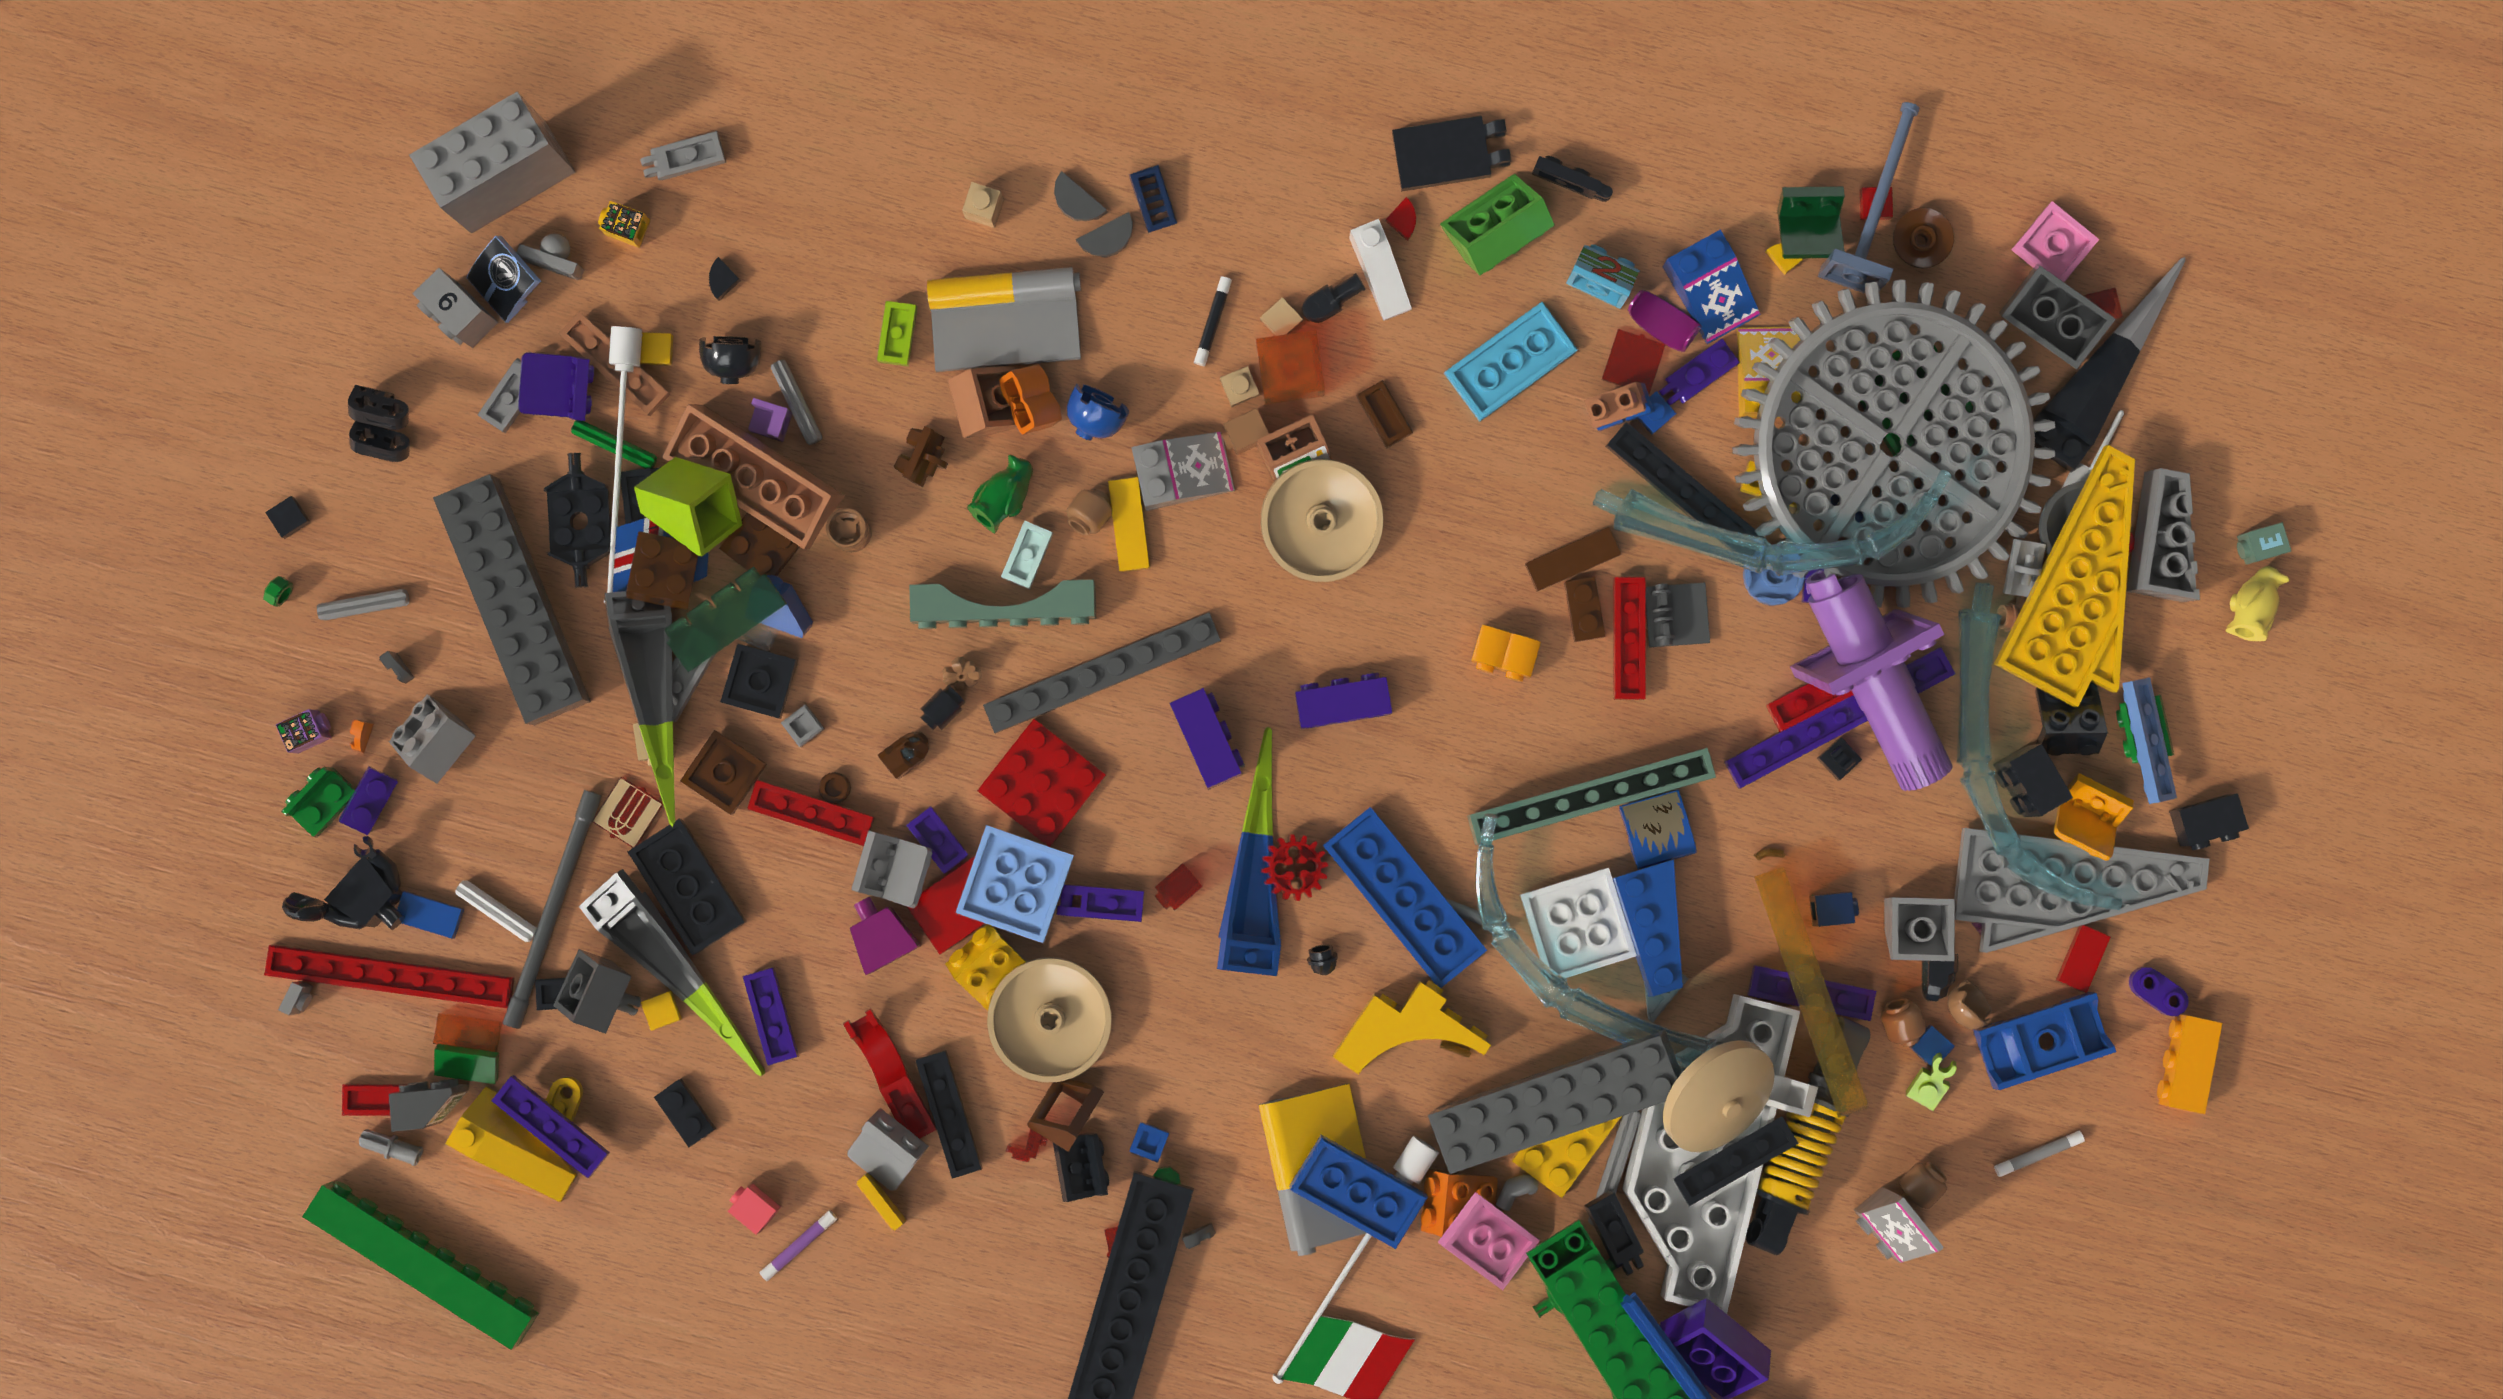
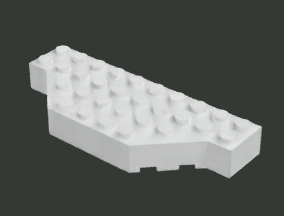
(1708, 1237)

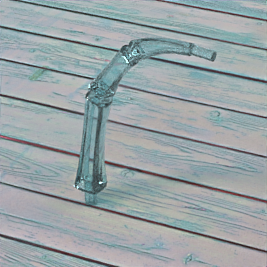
(1651, 520)
(1977, 643)
(1552, 988)

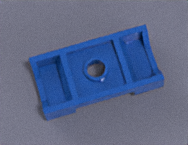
(2013, 1047)

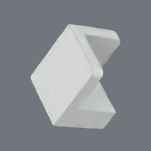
(1792, 1096)

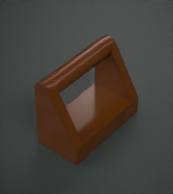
(1061, 1134)

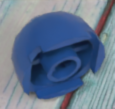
(1095, 413)

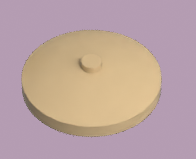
(1322, 520)
(1049, 1020)
(1718, 1096)

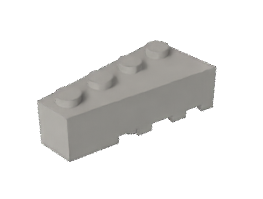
(2164, 540)

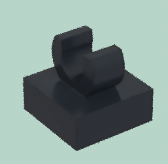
(1839, 758)

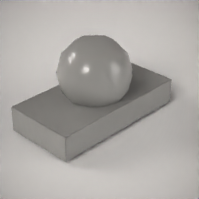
(552, 256)

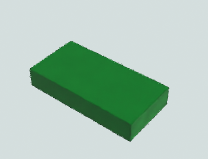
(466, 1063)

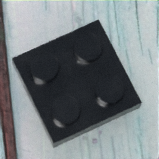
(759, 681)

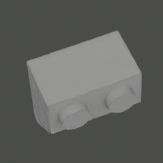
(1920, 928)

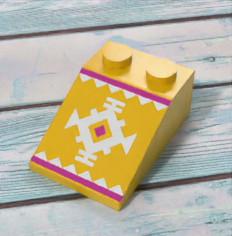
(1754, 348)

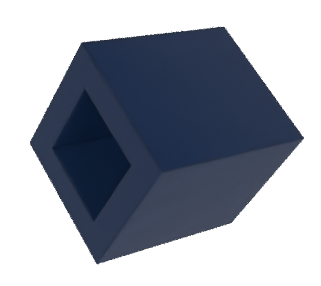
(1833, 909)

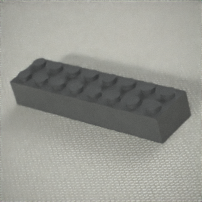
(511, 599)
(1556, 1102)

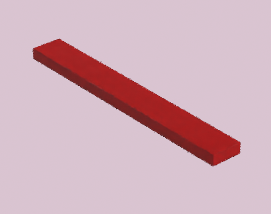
(389, 976)

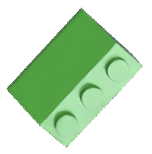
(1498, 224)

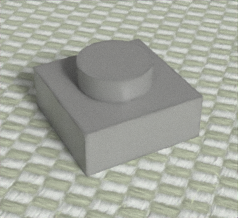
(296, 998)

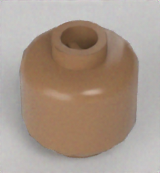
(1089, 511)
(1903, 1022)
(1923, 1185)

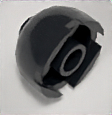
(729, 357)

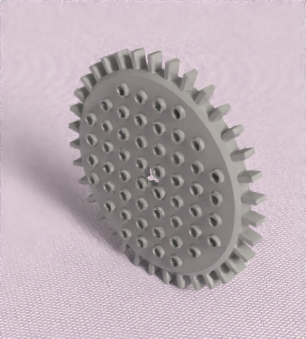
(2003, 400)

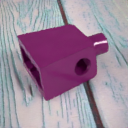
(880, 936)

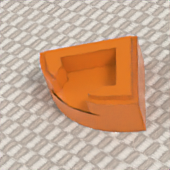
(362, 733)

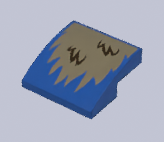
(1658, 829)

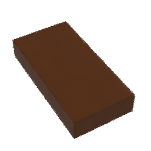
(1384, 414)

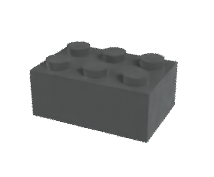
(2057, 316)

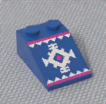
(1712, 286)

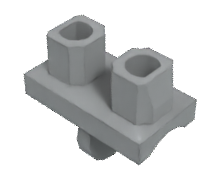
(2023, 567)

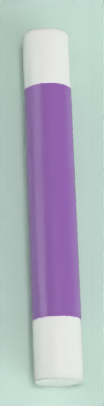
(798, 1245)

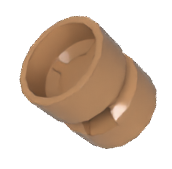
(848, 530)

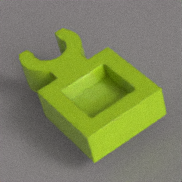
(1931, 1085)

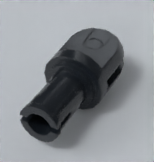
(1330, 299)

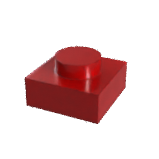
(1866, 198)

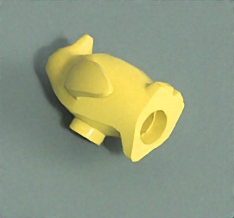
(2256, 605)

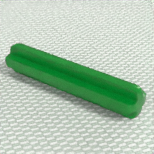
(608, 442)

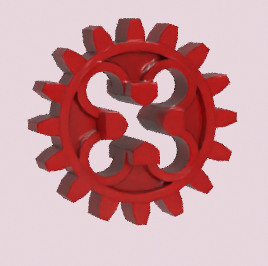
(1283, 881)

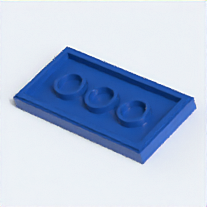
(1358, 1191)

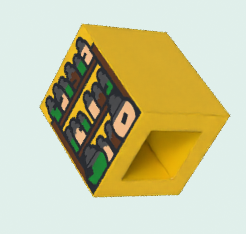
(623, 223)

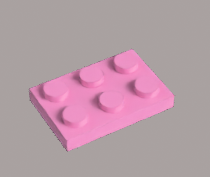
(1488, 1241)

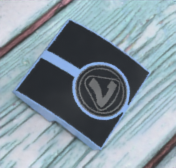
(502, 278)

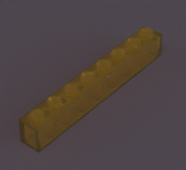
(1811, 992)

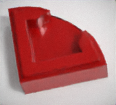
(1403, 219)

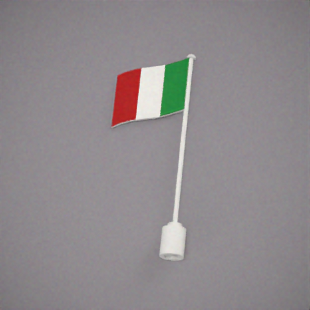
(1341, 1352)

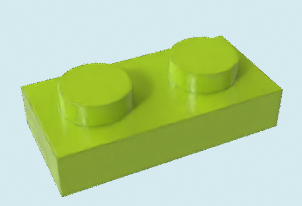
(897, 333)

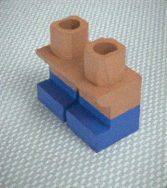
(1613, 406)

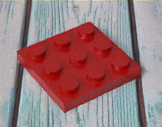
(1041, 783)

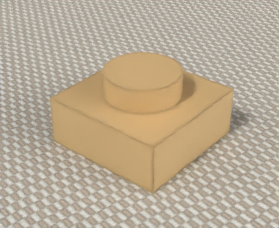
(1239, 386)

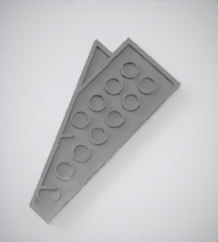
(2020, 912)

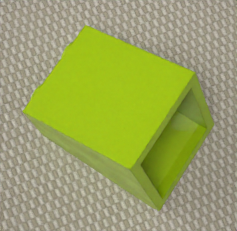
(690, 503)

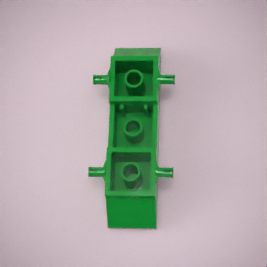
(1589, 1297)

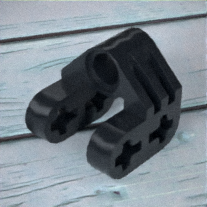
(373, 417)

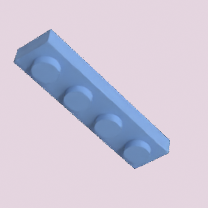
(2149, 740)

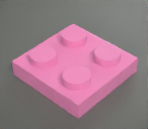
(2055, 242)

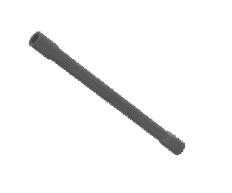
(520, 1000)

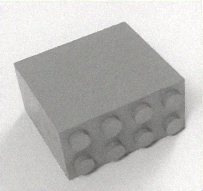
(492, 163)

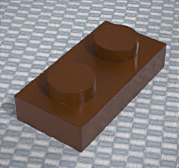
(1584, 609)

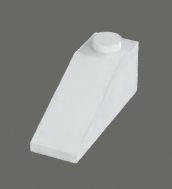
(1380, 269)

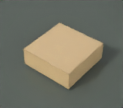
(1281, 318)

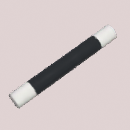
(1212, 321)

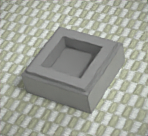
(802, 725)

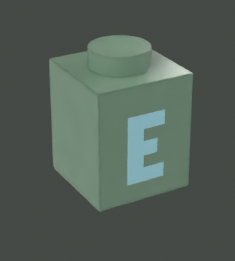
(2263, 543)

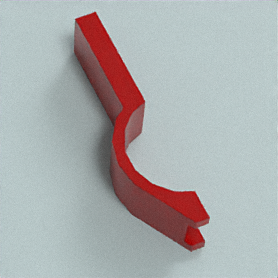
(891, 1074)

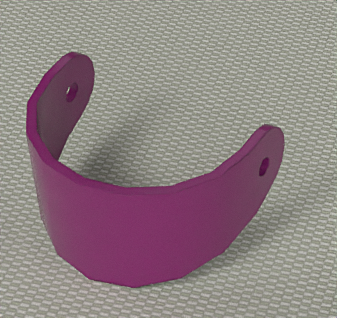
(1663, 320)

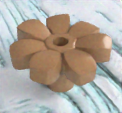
(961, 674)

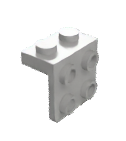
(892, 869)
(886, 1150)

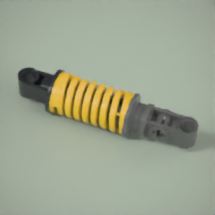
(1801, 1164)

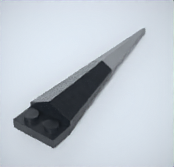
(2091, 392)

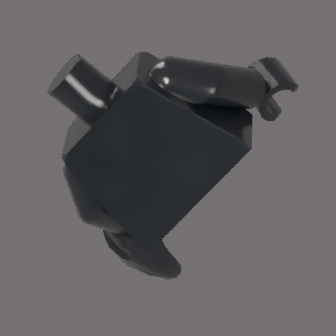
(359, 899)

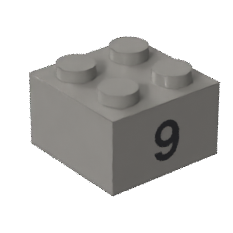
(454, 308)

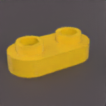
(565, 1105)

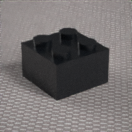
(2032, 781)

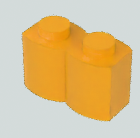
(1505, 652)

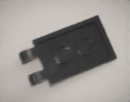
(1447, 152)

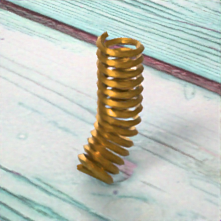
(1762, 854)

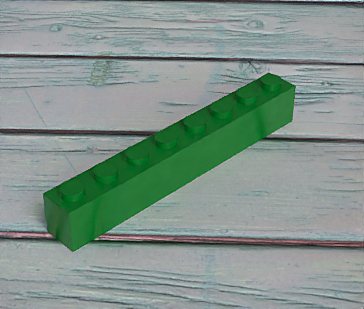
(421, 1264)

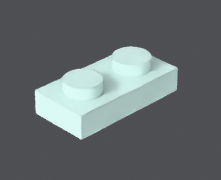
(1027, 554)

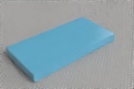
(1510, 361)

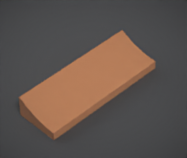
(762, 478)

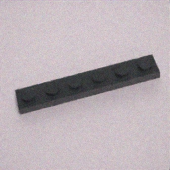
(1674, 481)

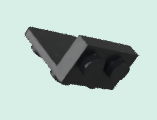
(2071, 728)

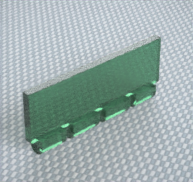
(719, 626)

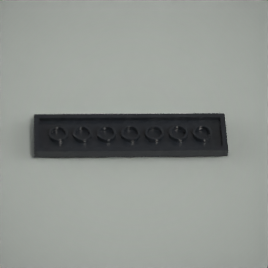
(1131, 1289)

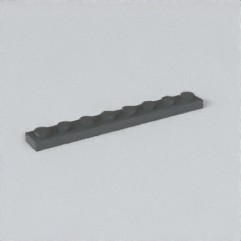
(1102, 673)

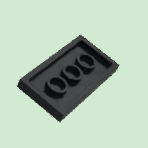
(687, 886)

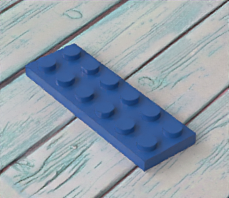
(1405, 897)

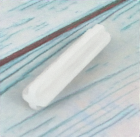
(496, 911)

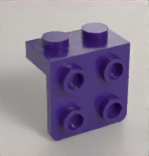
(555, 385)

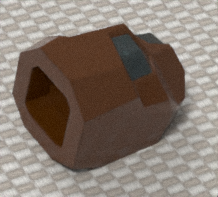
(905, 754)

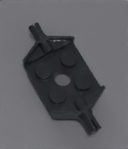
(567, 498)

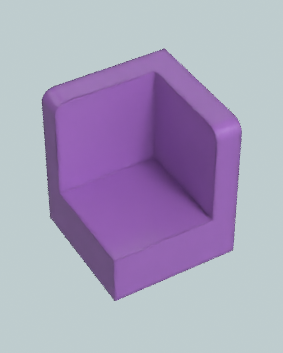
(769, 420)

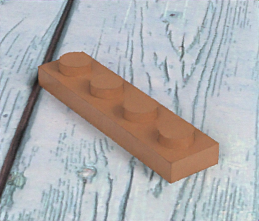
(596, 346)

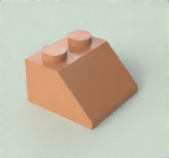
(981, 402)

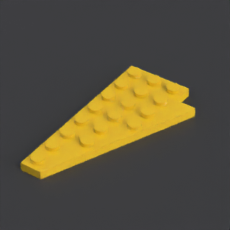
(2077, 605)

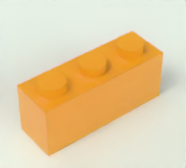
(2189, 1063)

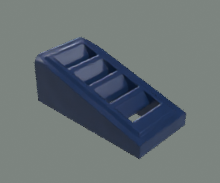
(1144, 174)

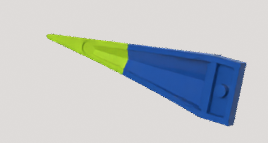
(1250, 916)

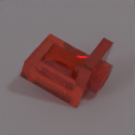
(1031, 1150)

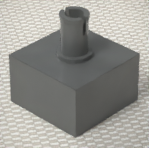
(595, 992)

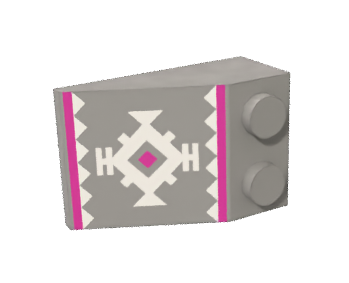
(1182, 469)
(1896, 1227)

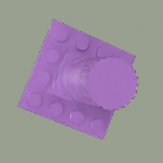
(1868, 659)

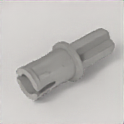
(390, 1147)

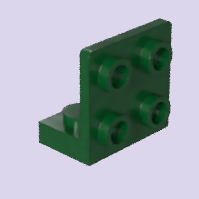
(1810, 221)

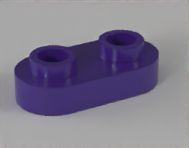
(2159, 992)

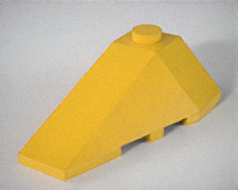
(507, 1147)

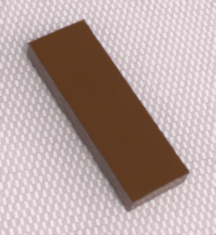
(1573, 559)

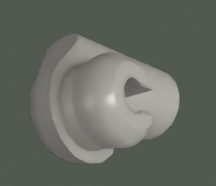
(1516, 1187)

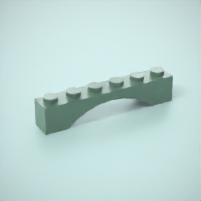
(1067, 601)

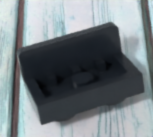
(1082, 1168)

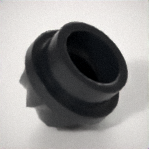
(1322, 959)

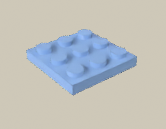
(1015, 884)

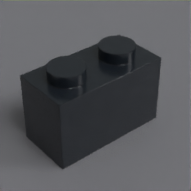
(2209, 820)

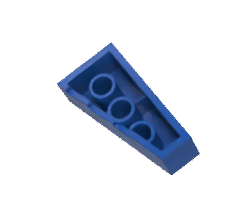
(1652, 921)

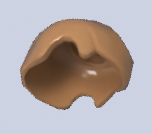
(1968, 1006)

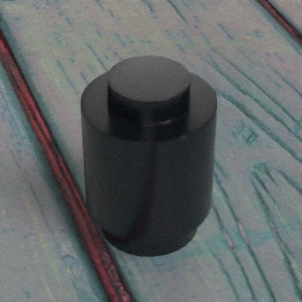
(942, 708)

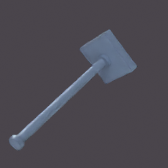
(1855, 269)

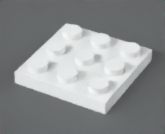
(1578, 924)

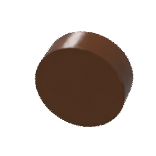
(834, 787)

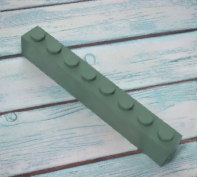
(1596, 795)

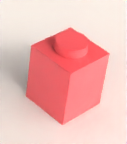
(753, 1208)

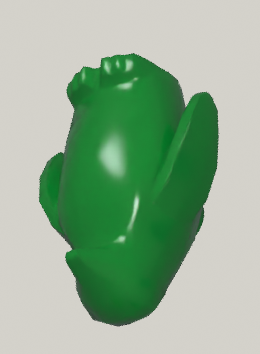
(1002, 494)

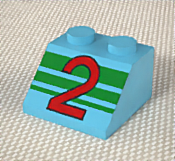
(1603, 275)

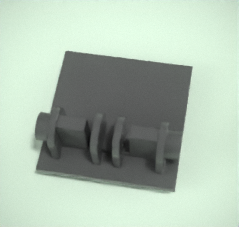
(1677, 615)

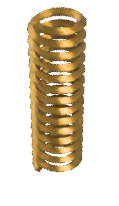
(1455, 1049)

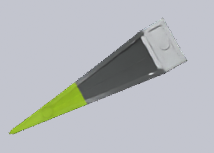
(647, 668)
(638, 928)

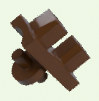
(925, 456)

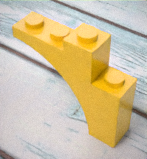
(1419, 1018)

